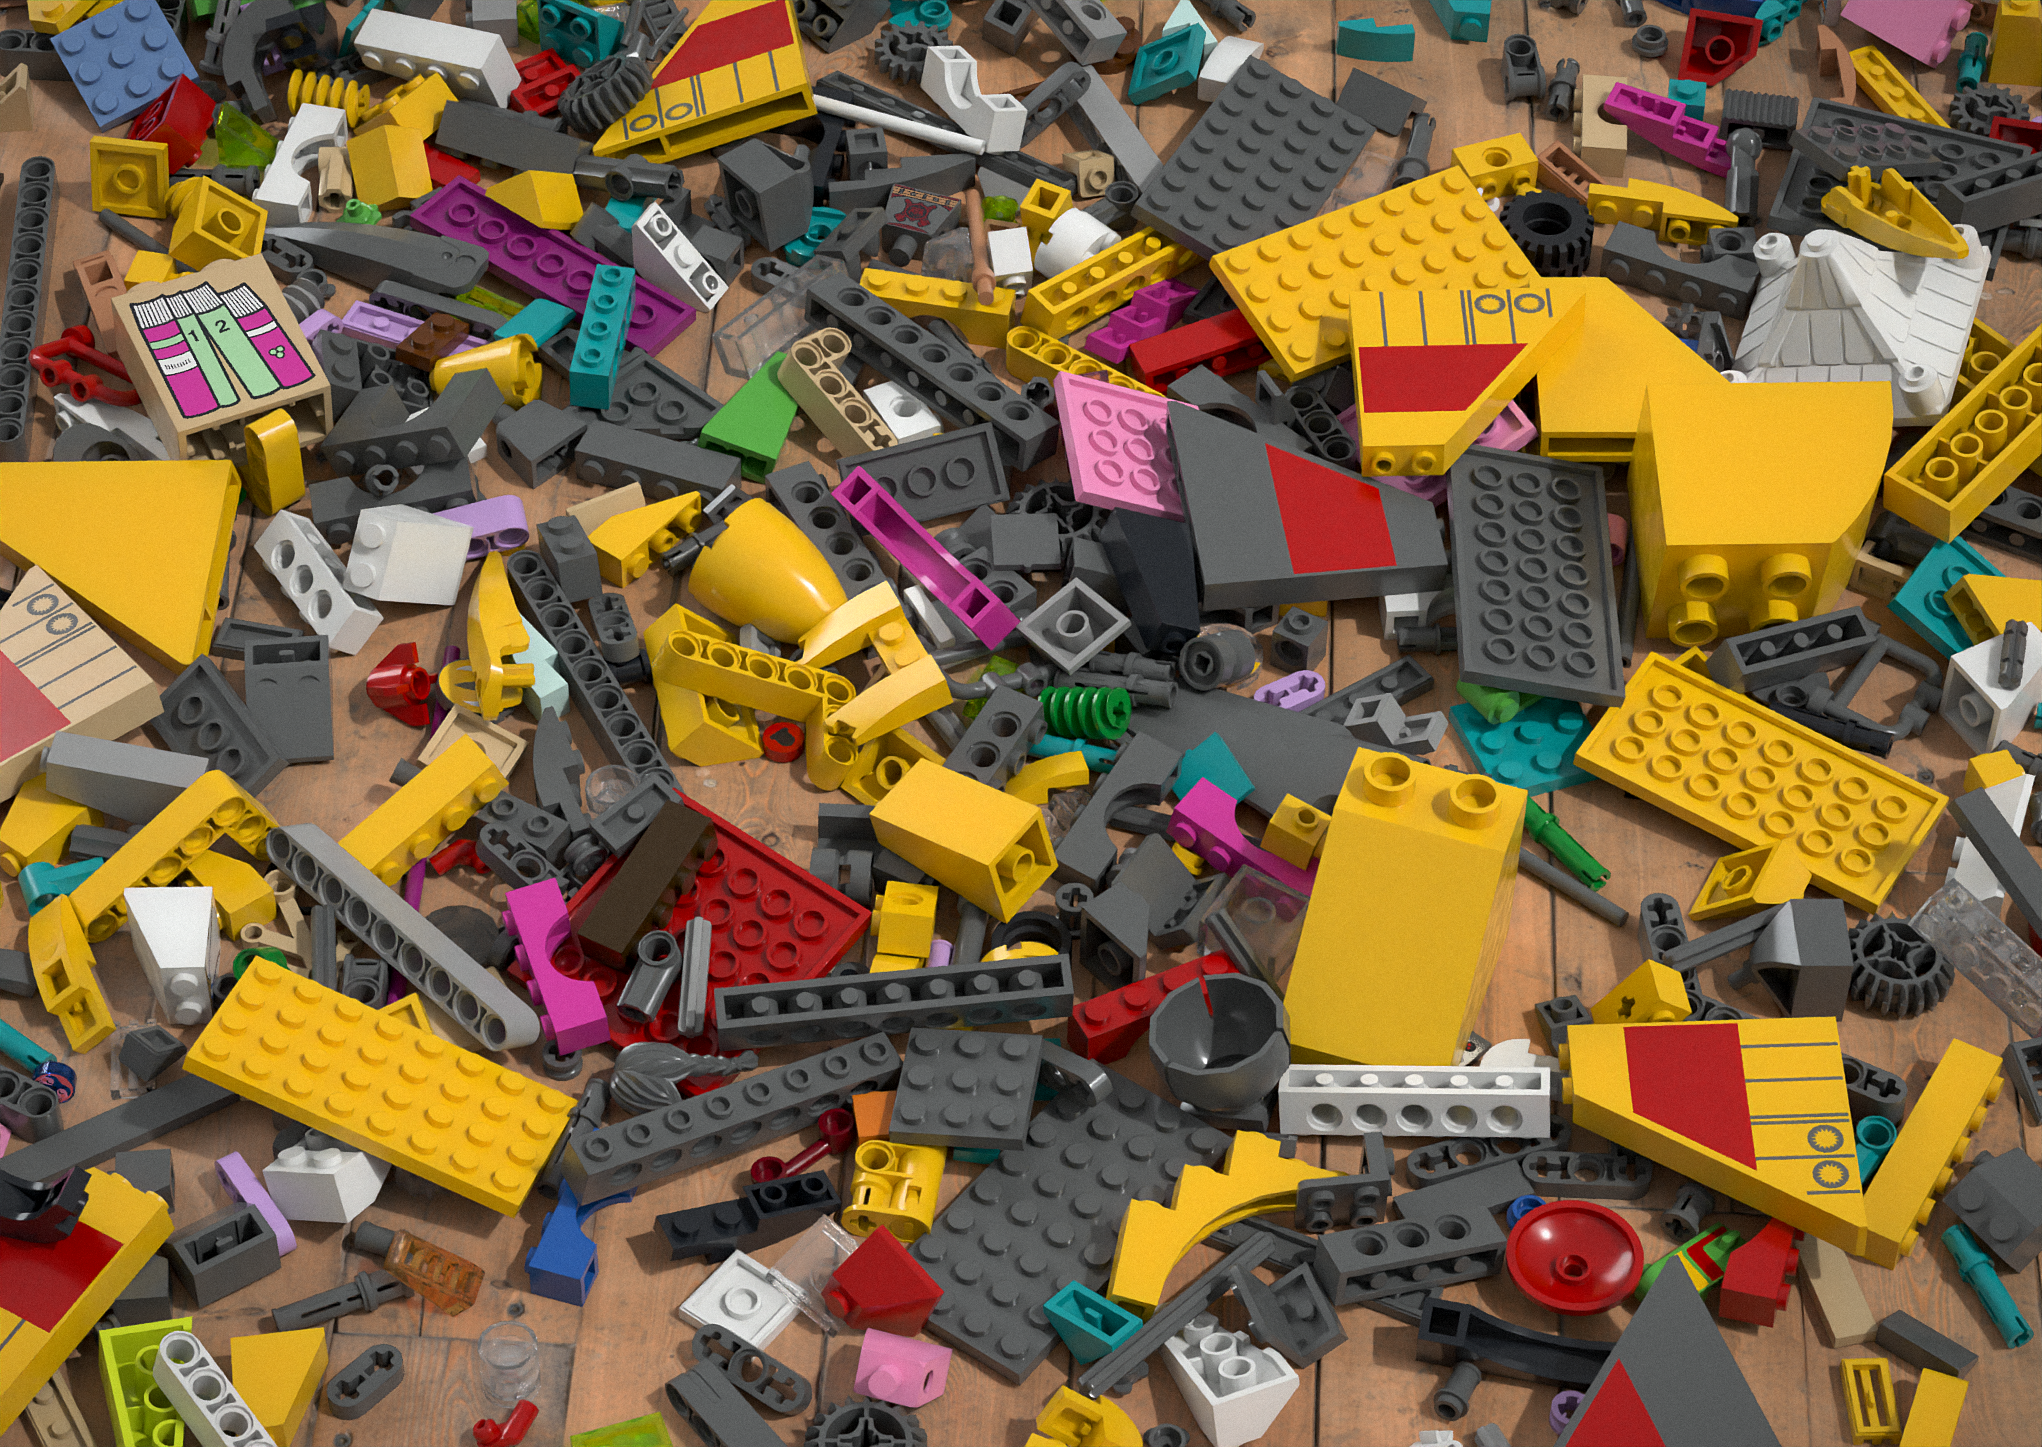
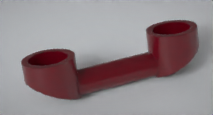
(836, 1135)

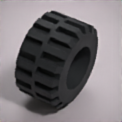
(1550, 232)

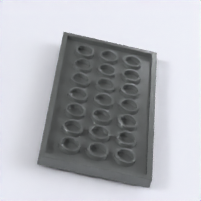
(1253, 163)
(1534, 576)
(1053, 1218)

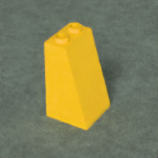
(967, 837)

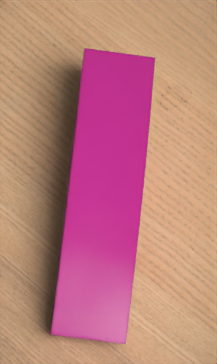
(1665, 125)
(1149, 314)

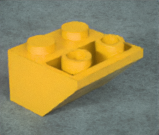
(410, 105)

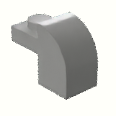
(1383, 722)

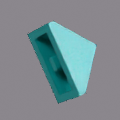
(1089, 1322)

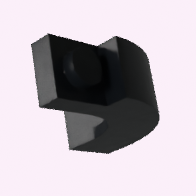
(305, 37)
(42, 1210)

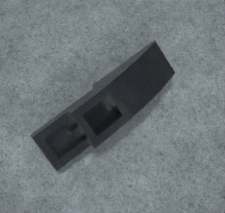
(756, 1220)

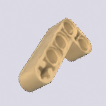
(827, 397)

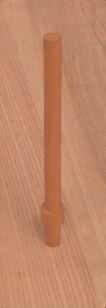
(983, 277)

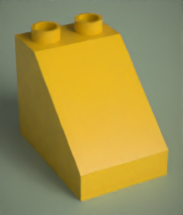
(1404, 915)

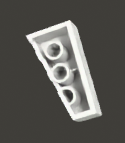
(466, 59)

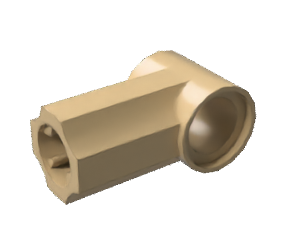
(335, 178)

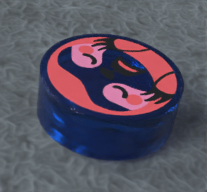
(58, 1077)

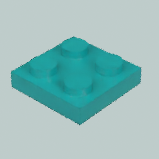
(1167, 64)

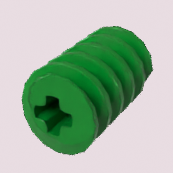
(1086, 712)

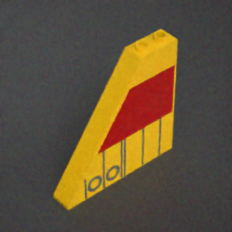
(722, 81)
(1446, 365)
(1731, 1106)
(64, 1287)

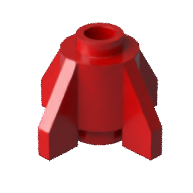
(400, 685)

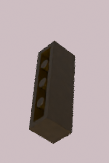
(648, 886)

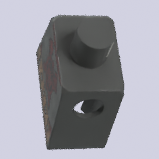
(915, 219)

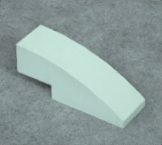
(549, 686)

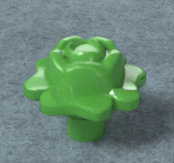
(360, 213)

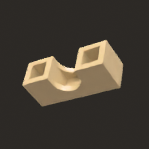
(1601, 136)

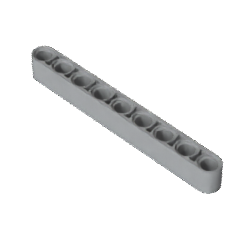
(403, 937)

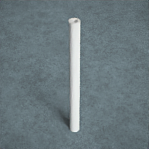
(899, 125)

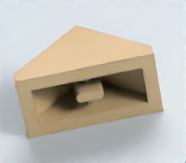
(16, 101)

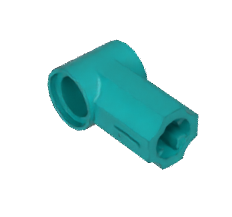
(44, 882)
(1875, 1131)

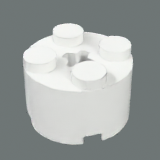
(1073, 240)

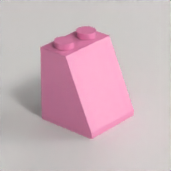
(1913, 26)

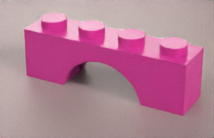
(1208, 827)
(571, 1007)

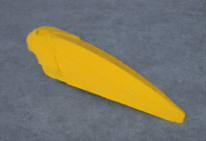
(1893, 215)
(493, 635)

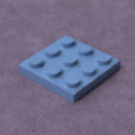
(123, 60)

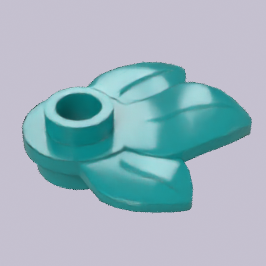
(930, 11)

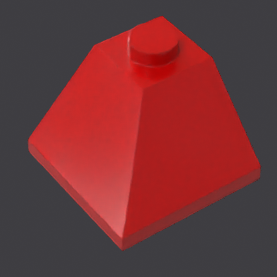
(882, 1288)

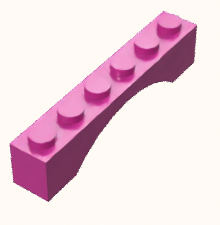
(925, 558)

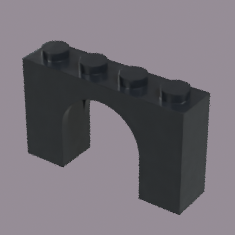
(829, 134)

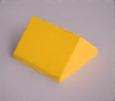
(389, 166)
(540, 197)
(884, 763)

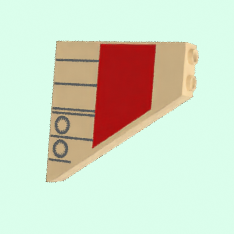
(60, 677)

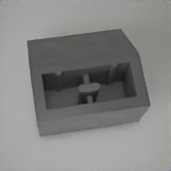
(838, 22)
(222, 1252)

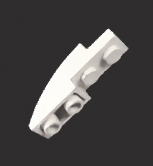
(118, 420)

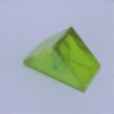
(242, 140)

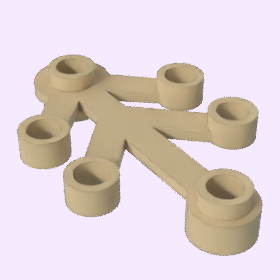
(299, 945)

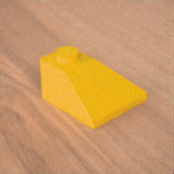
(1751, 882)

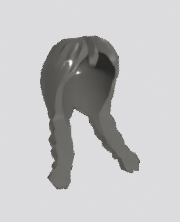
(649, 1070)

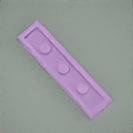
(389, 327)

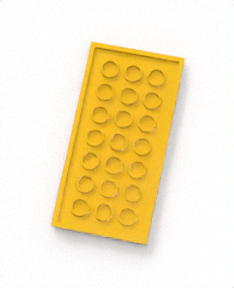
(1407, 238)
(1762, 780)
(382, 1086)

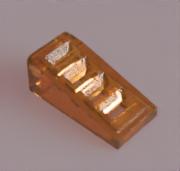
(460, 1281)

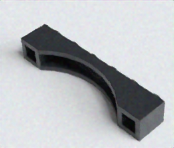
(1464, 1333)

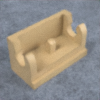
(1877, 575)

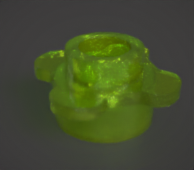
(1000, 203)

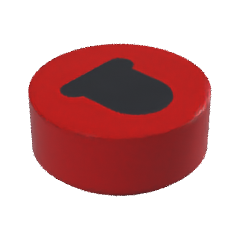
(783, 742)

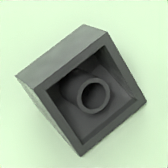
(1115, 936)
(2003, 1206)

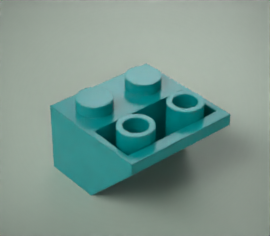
(578, 32)

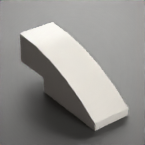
(1223, 64)

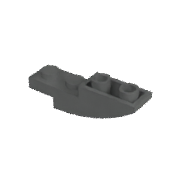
(558, 773)

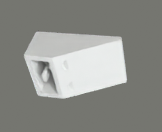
(324, 1179)

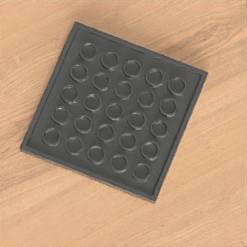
(1805, 182)

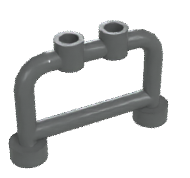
(1026, 676)
(1912, 717)

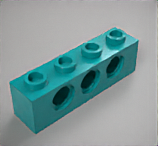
(602, 337)

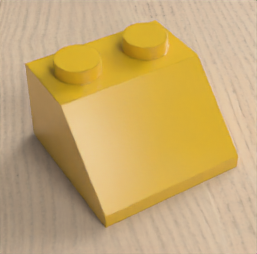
(217, 226)

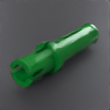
(1546, 830)

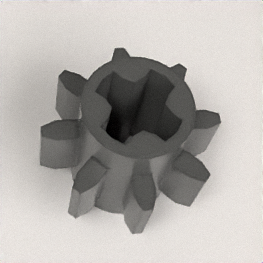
(1677, 317)

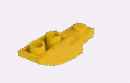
(1655, 206)
(64, 975)

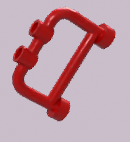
(80, 343)

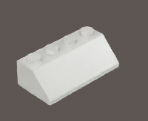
(1972, 871)

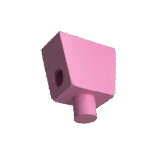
(897, 1368)

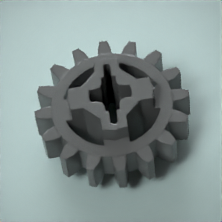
(905, 50)
(1975, 108)

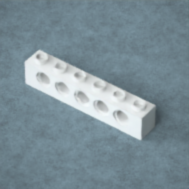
(1415, 1101)

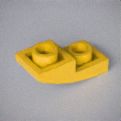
(1057, 771)

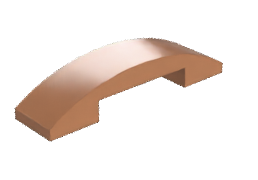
(1836, 61)

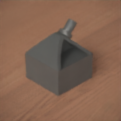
(768, 191)
(1803, 959)

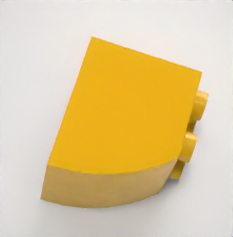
(1752, 501)

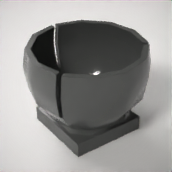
(1227, 1062)

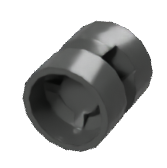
(1217, 659)
(827, 866)

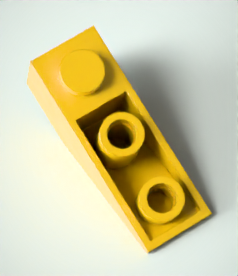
(635, 538)
(238, 891)

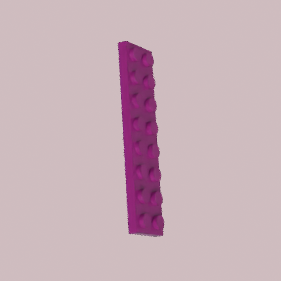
(545, 261)

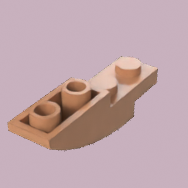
(100, 283)

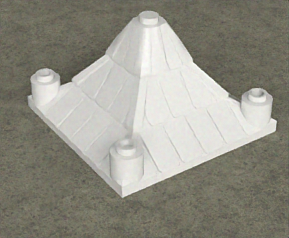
(1862, 317)

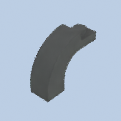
(246, 52)

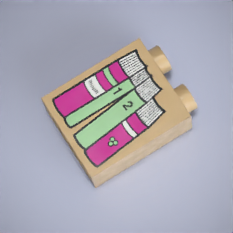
(218, 357)

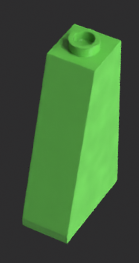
(754, 422)

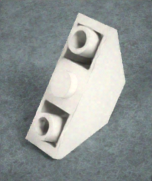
(672, 262)

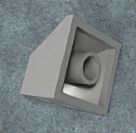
(1073, 626)

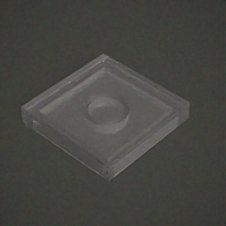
(807, 1268)

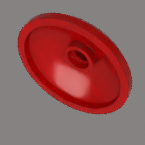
(1576, 1241)

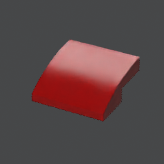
(542, 82)

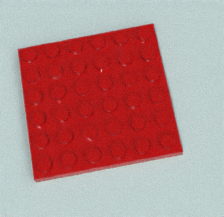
(766, 928)

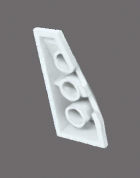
(1227, 1380)

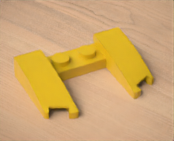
(914, 678)

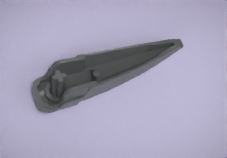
(388, 253)

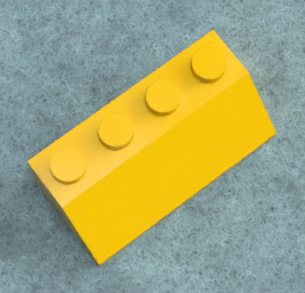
(697, 724)

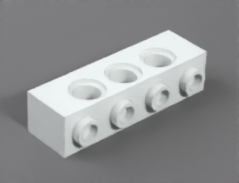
(314, 581)

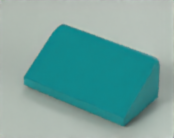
(538, 319)

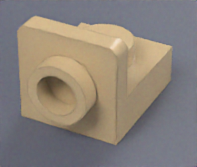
(1093, 171)

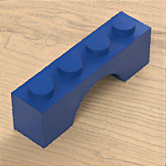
(566, 1259)

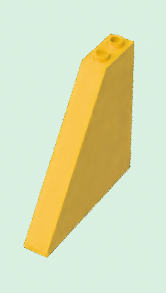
(1597, 380)
(128, 543)

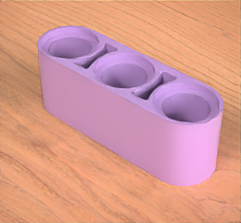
(497, 524)

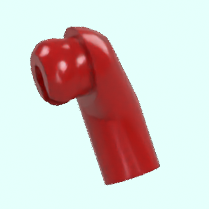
(459, 852)
(509, 1432)

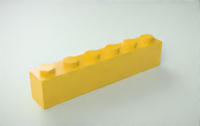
(1926, 1150)

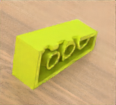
(135, 1402)

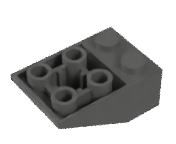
(359, 365)
(292, 694)

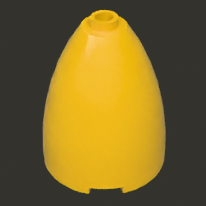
(766, 575)

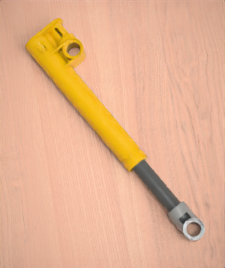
(902, 1181)

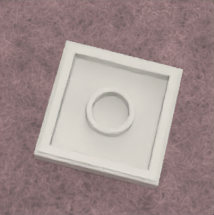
(740, 1301)

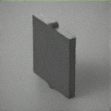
(1025, 542)

